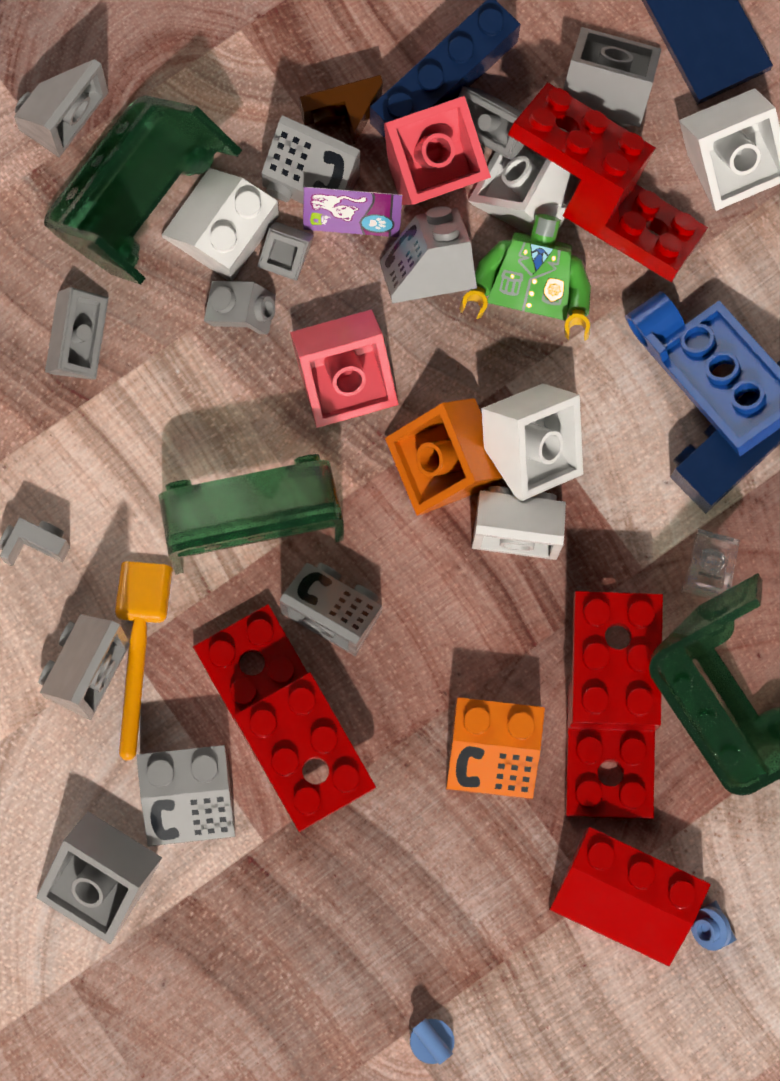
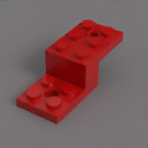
(609, 167)
(613, 705)
(284, 718)

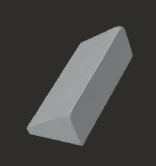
(492, 121)
(76, 334)

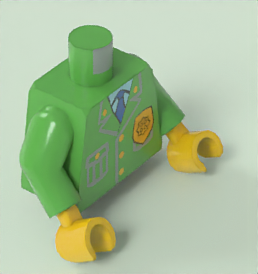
(534, 277)

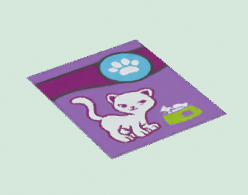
(352, 212)

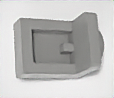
(240, 306)
(42, 538)

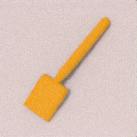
(141, 599)

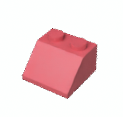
(434, 151)
(344, 368)

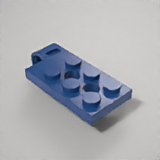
(692, 353)

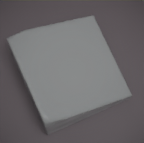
(285, 250)

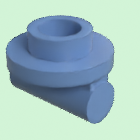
(712, 928)
(432, 1041)

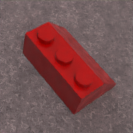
(629, 896)

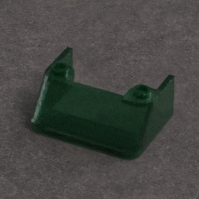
(130, 177)
(250, 508)
(709, 701)

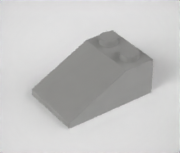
(85, 664)

